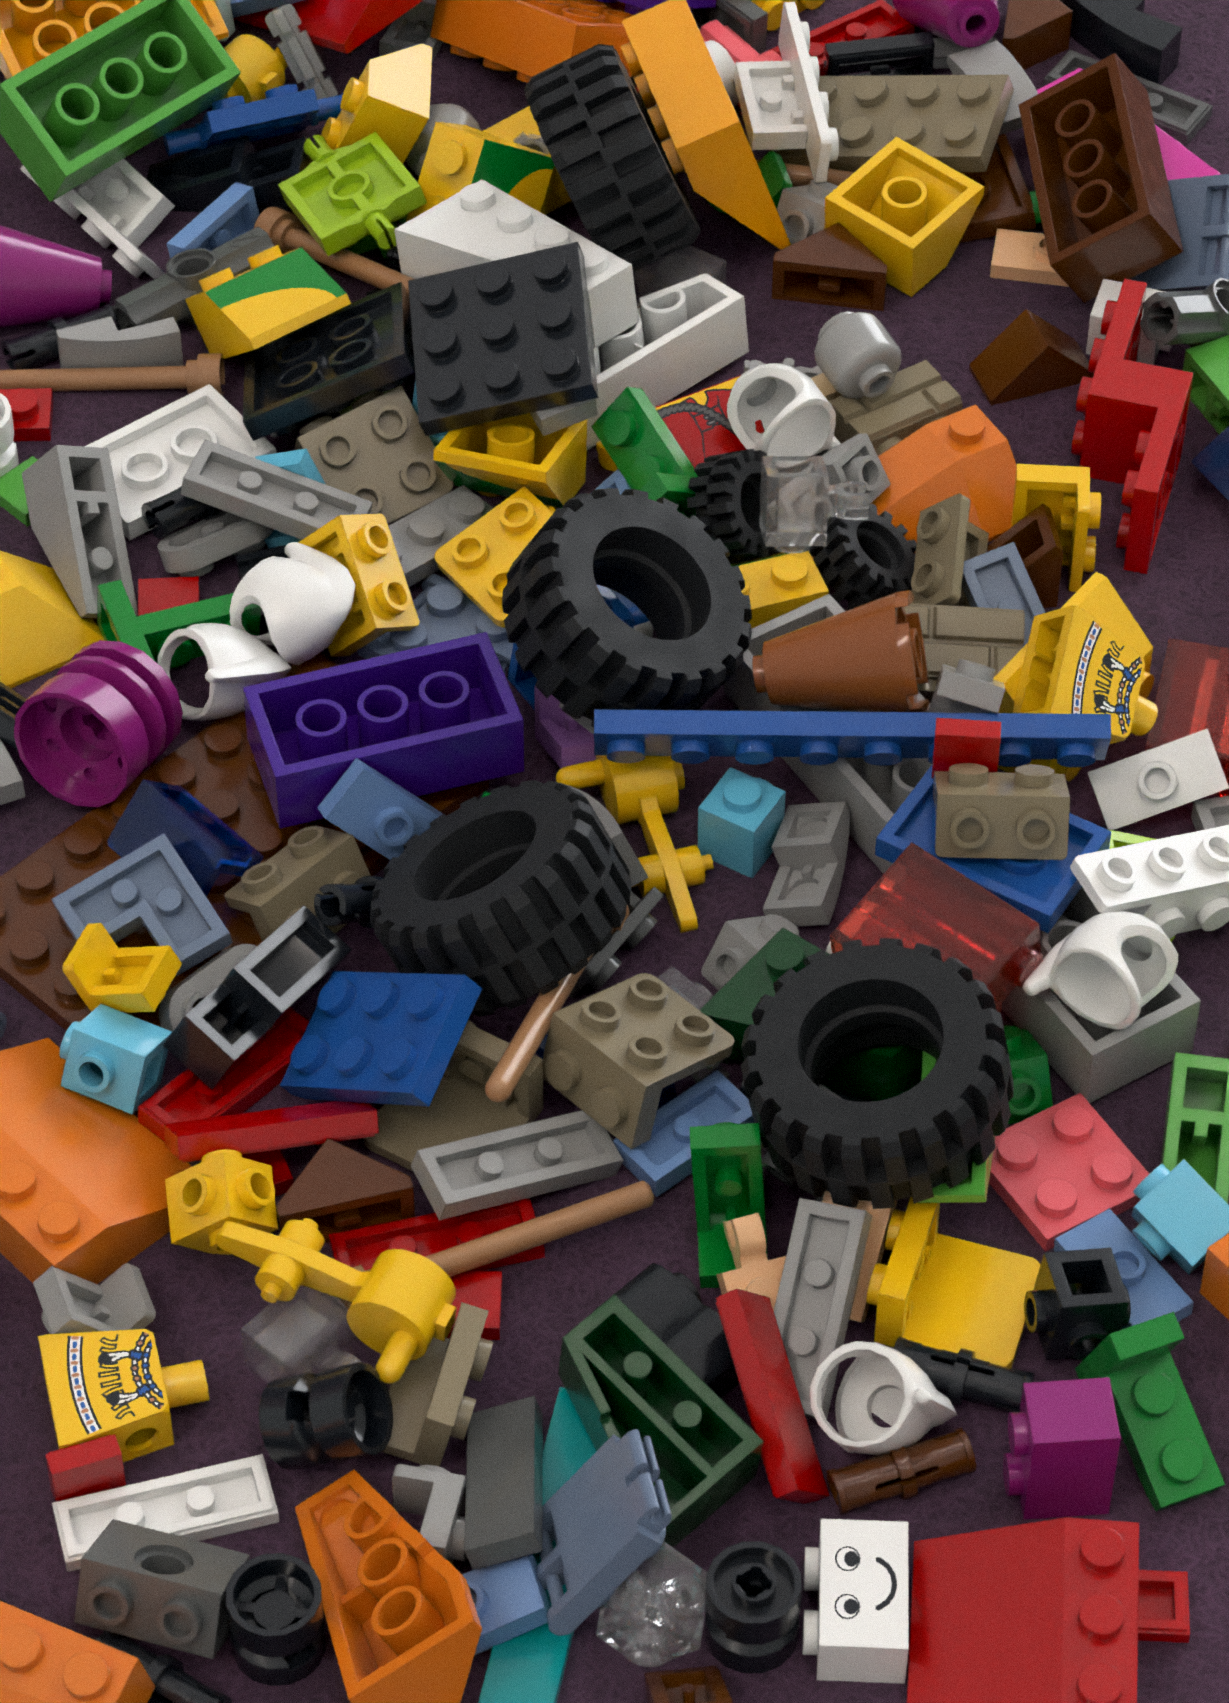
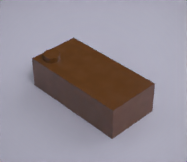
(1099, 177)

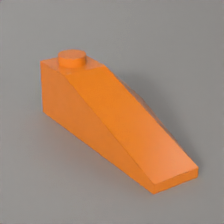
(948, 458)
(389, 1599)

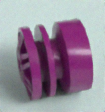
(98, 723)

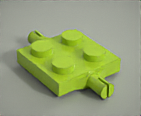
(351, 193)

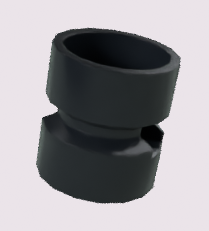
(325, 1416)
(752, 1607)
(276, 1619)

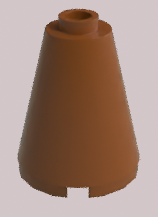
(849, 661)

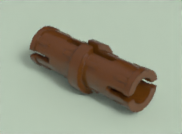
(901, 1471)

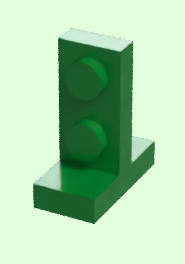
(645, 449)
(149, 631)
(726, 1187)
(1155, 1411)

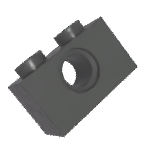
(157, 1588)

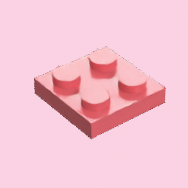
(1063, 1169)

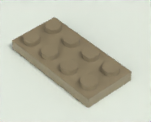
(939, 114)

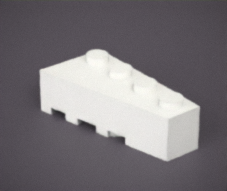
(491, 225)
(676, 343)

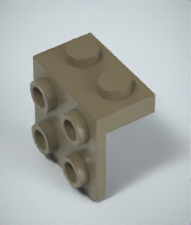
(377, 454)
(626, 1046)
(460, 1103)

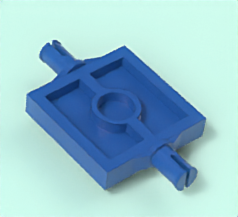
(231, 118)

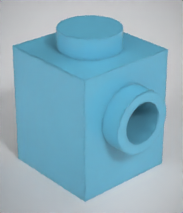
(740, 821)
(114, 1058)
(1179, 1215)

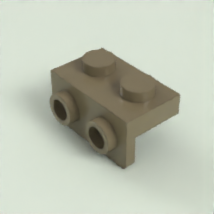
(942, 546)
(1001, 813)
(294, 876)
(430, 1393)

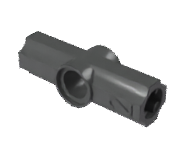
(167, 294)
(1187, 315)

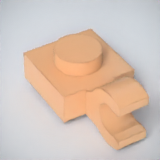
(753, 1269)

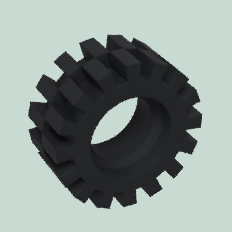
(730, 502)
(865, 558)

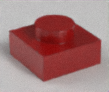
(31, 413)

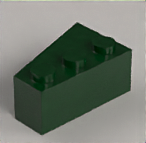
(868, 1073)
(630, 1381)

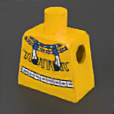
(1083, 669)
(116, 1387)

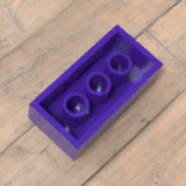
(414, 715)

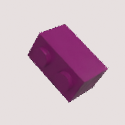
(1063, 1448)

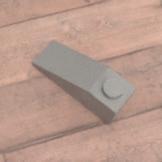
(79, 522)

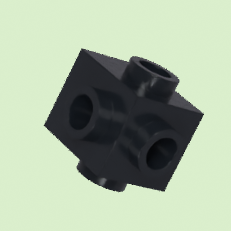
(1076, 1302)

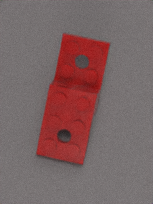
(1132, 424)

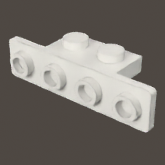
(784, 101)
(119, 210)
(1169, 880)

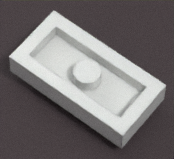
(1158, 780)

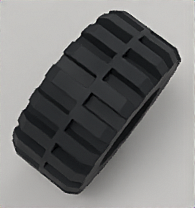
(611, 157)
(661, 566)
(504, 893)
(891, 1144)

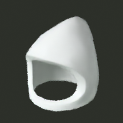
(791, 409)
(301, 600)
(233, 662)
(1108, 968)
(886, 1385)

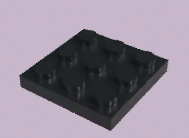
(502, 339)
(329, 363)

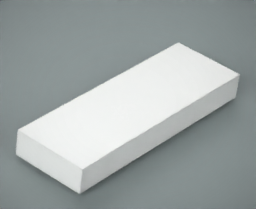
(185, 1504)

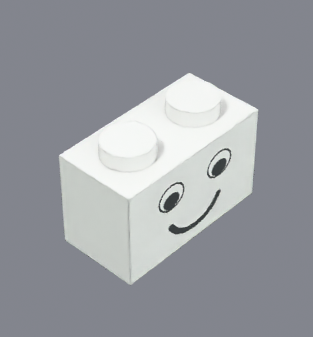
(862, 1601)

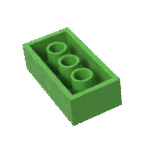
(112, 92)

